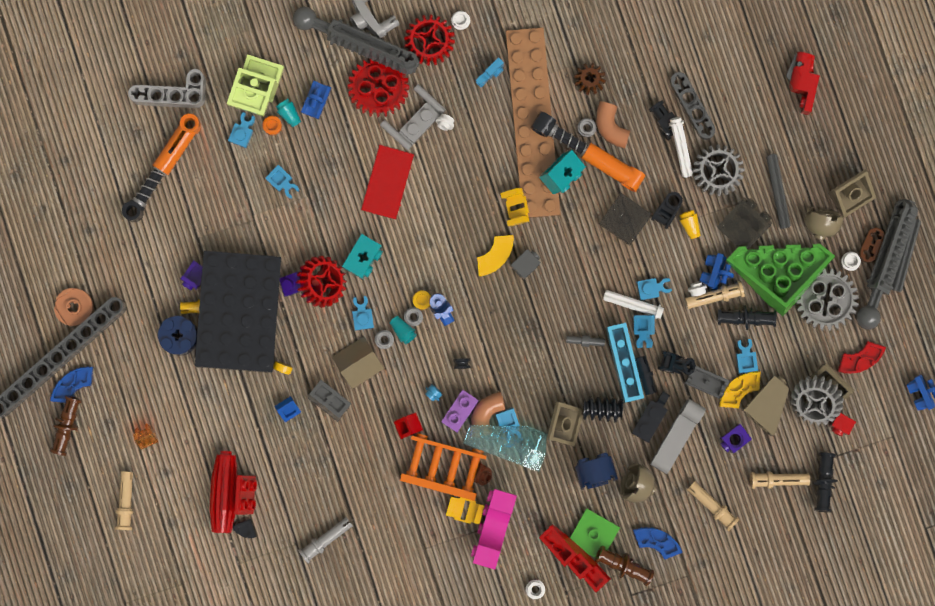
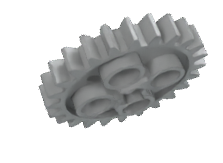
(844, 302)

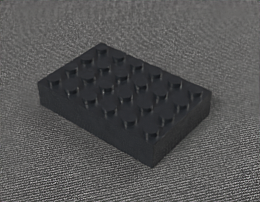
(238, 312)

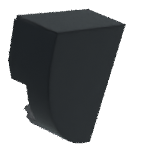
(245, 529)

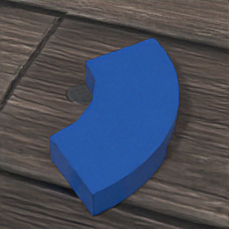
(71, 383)
(658, 540)

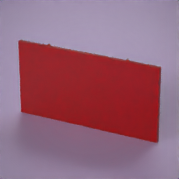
(387, 182)

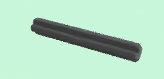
(778, 191)
(906, 258)

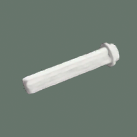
(681, 146)
(633, 304)

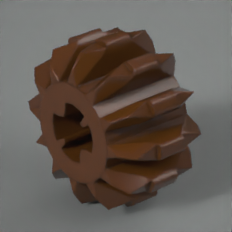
(582, 76)

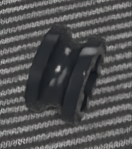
(462, 363)

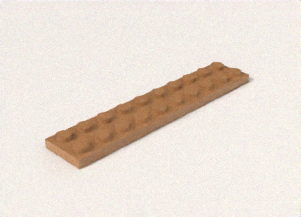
(529, 97)

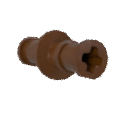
(66, 425)
(624, 565)

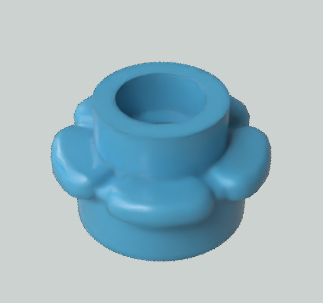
(433, 393)

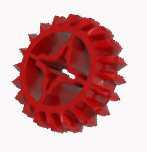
(434, 24)
(330, 276)

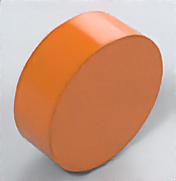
(272, 125)

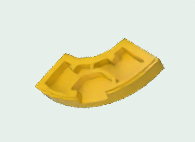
(496, 256)
(739, 388)

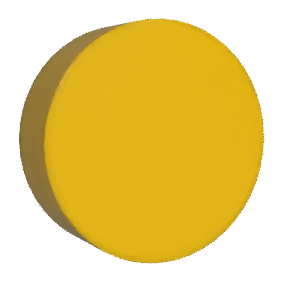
(421, 300)
(282, 367)

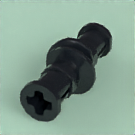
(747, 317)
(824, 482)

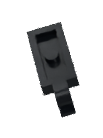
(651, 418)

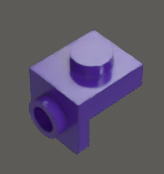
(192, 276)
(289, 284)

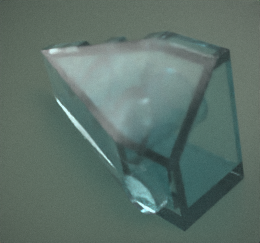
(514, 443)

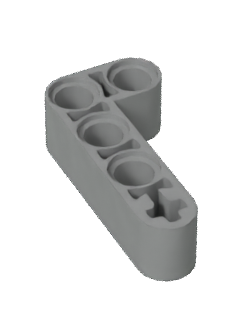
(167, 93)
(678, 434)

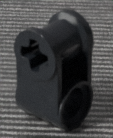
(667, 211)

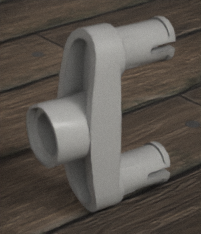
(365, 19)

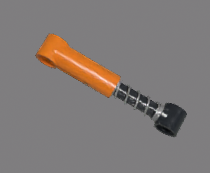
(163, 165)
(627, 175)

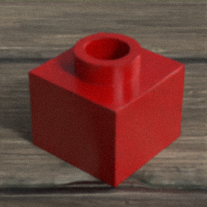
(408, 425)
(842, 425)

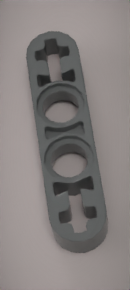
(695, 104)

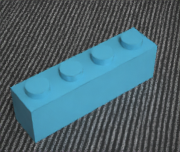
(624, 362)

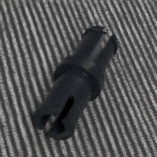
(645, 375)

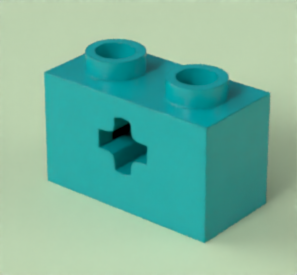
(562, 172)
(353, 262)

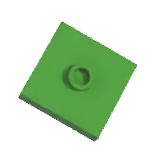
(594, 532)

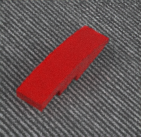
(575, 557)

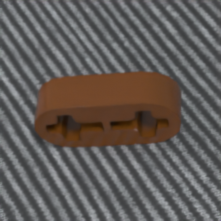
(867, 243)

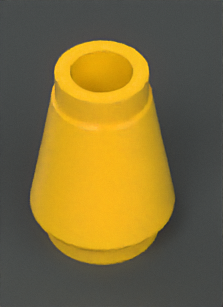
(690, 223)

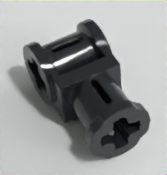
(663, 119)
(674, 363)

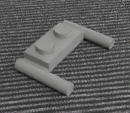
(418, 123)

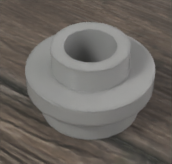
(586, 121)
(408, 312)
(379, 335)

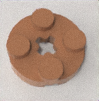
(63, 305)

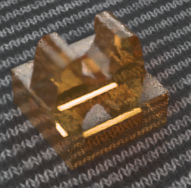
(145, 437)

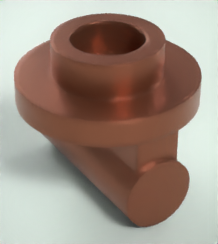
(483, 475)

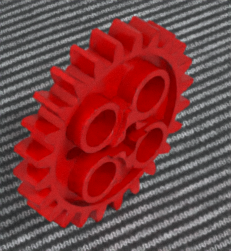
(368, 100)

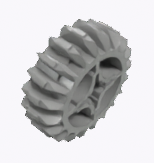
(711, 164)
(817, 393)

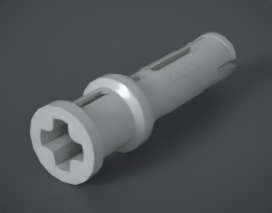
(317, 545)

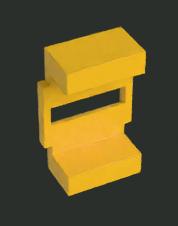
(513, 198)
(473, 514)

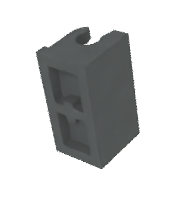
(707, 382)
(329, 400)

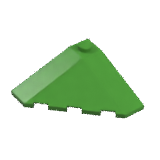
(781, 273)

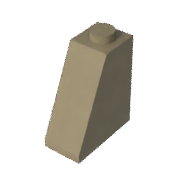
(768, 404)

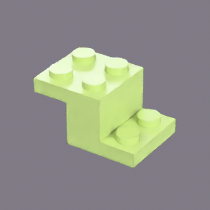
(255, 85)

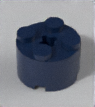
(172, 326)
(596, 471)

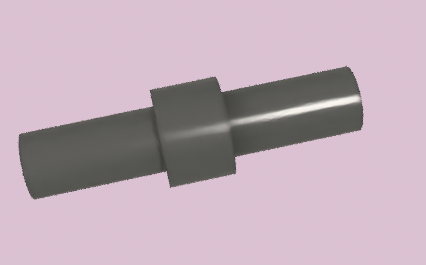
(585, 341)

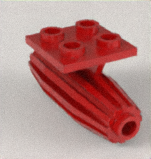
(229, 493)

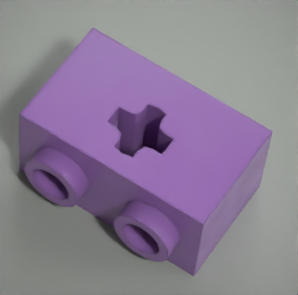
(460, 411)

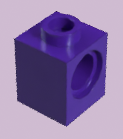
(743, 437)

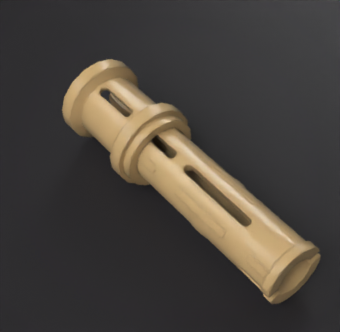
(724, 293)
(769, 479)
(124, 511)
(720, 512)

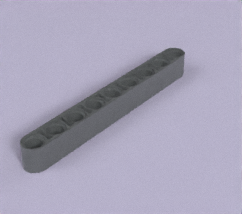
(67, 355)

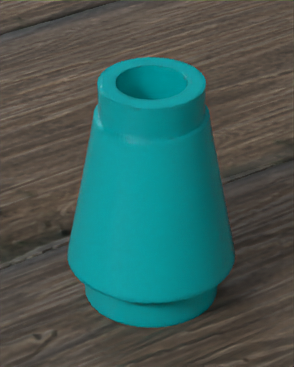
(288, 112)
(403, 331)

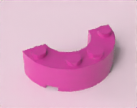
(493, 528)

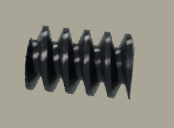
(602, 409)

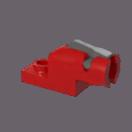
(803, 80)

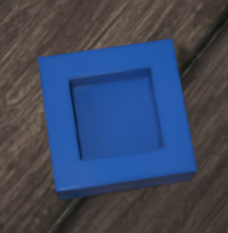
(287, 409)

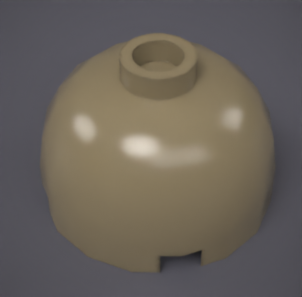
(823, 222)
(638, 484)

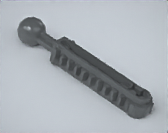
(358, 41)
(888, 261)

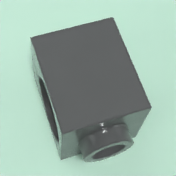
(526, 264)

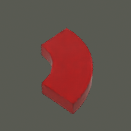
(862, 360)

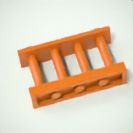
(430, 480)

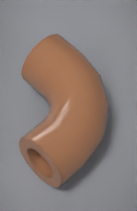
(608, 128)
(486, 408)

